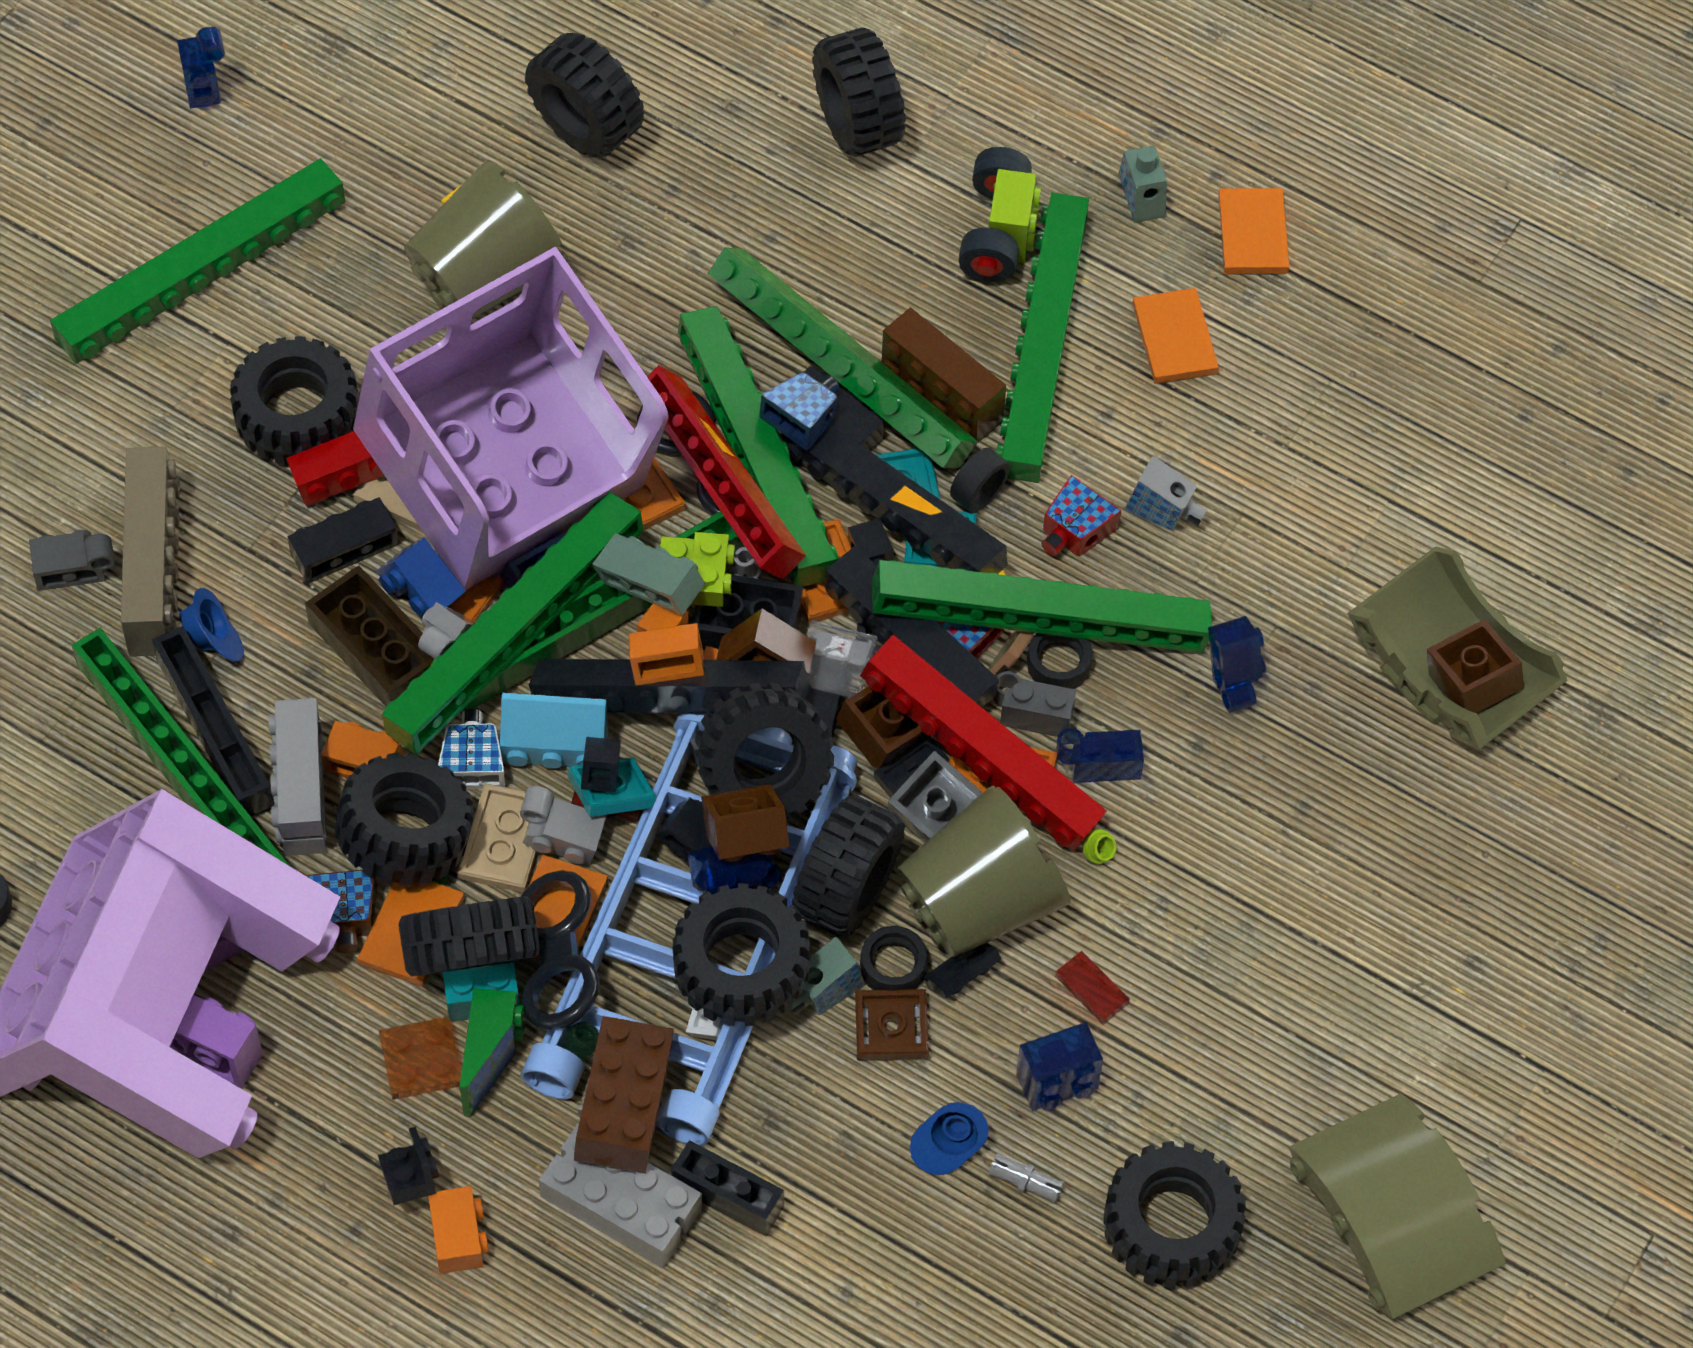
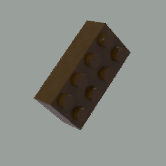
(369, 634)

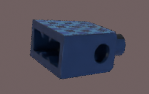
(801, 407)

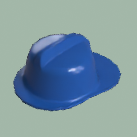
(210, 627)
(948, 1138)

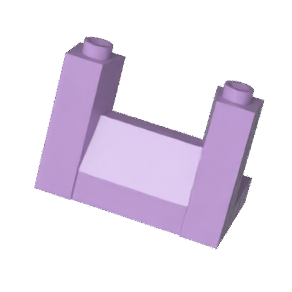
(125, 951)

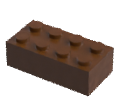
(944, 374)
(623, 1094)

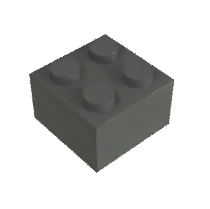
(932, 797)

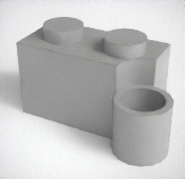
(441, 629)
(560, 826)

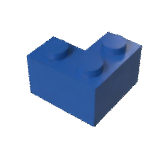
(421, 576)

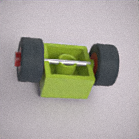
(1007, 180)

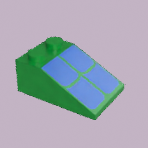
(490, 1044)

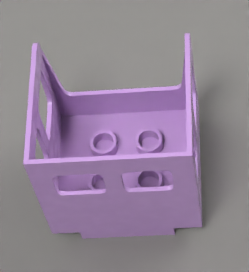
(505, 420)

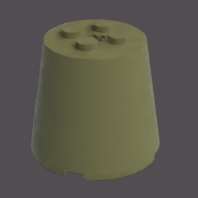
(479, 237)
(981, 876)

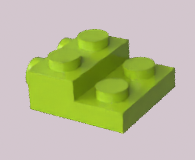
(711, 555)

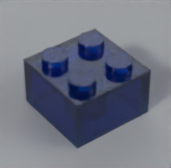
(1059, 1067)

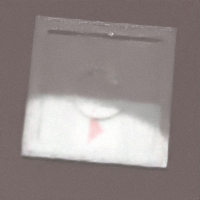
(839, 658)

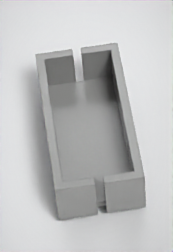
(298, 777)
(623, 1204)

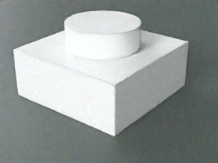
(702, 1027)

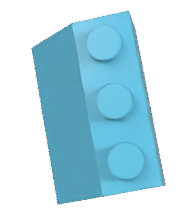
(549, 728)

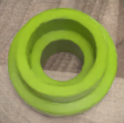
(1105, 849)

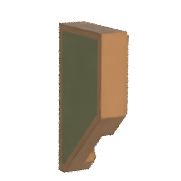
(1010, 651)

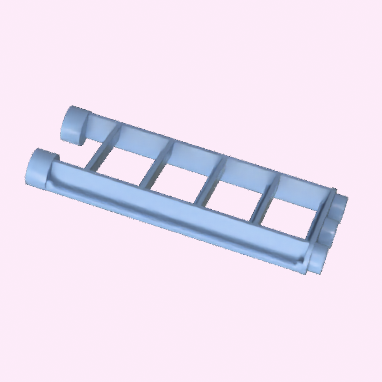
(683, 1113)

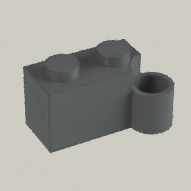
(70, 559)
(1034, 705)

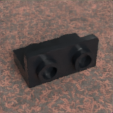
(409, 1170)

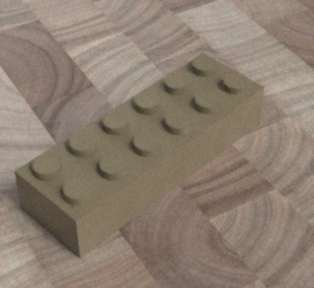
(149, 548)

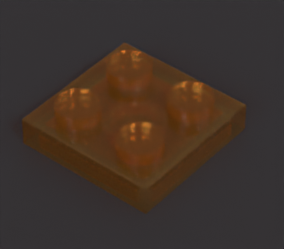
(420, 1058)

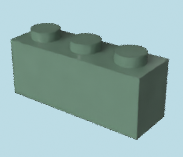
(649, 573)

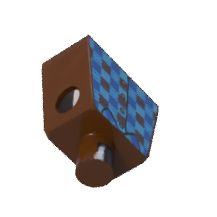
(355, 907)

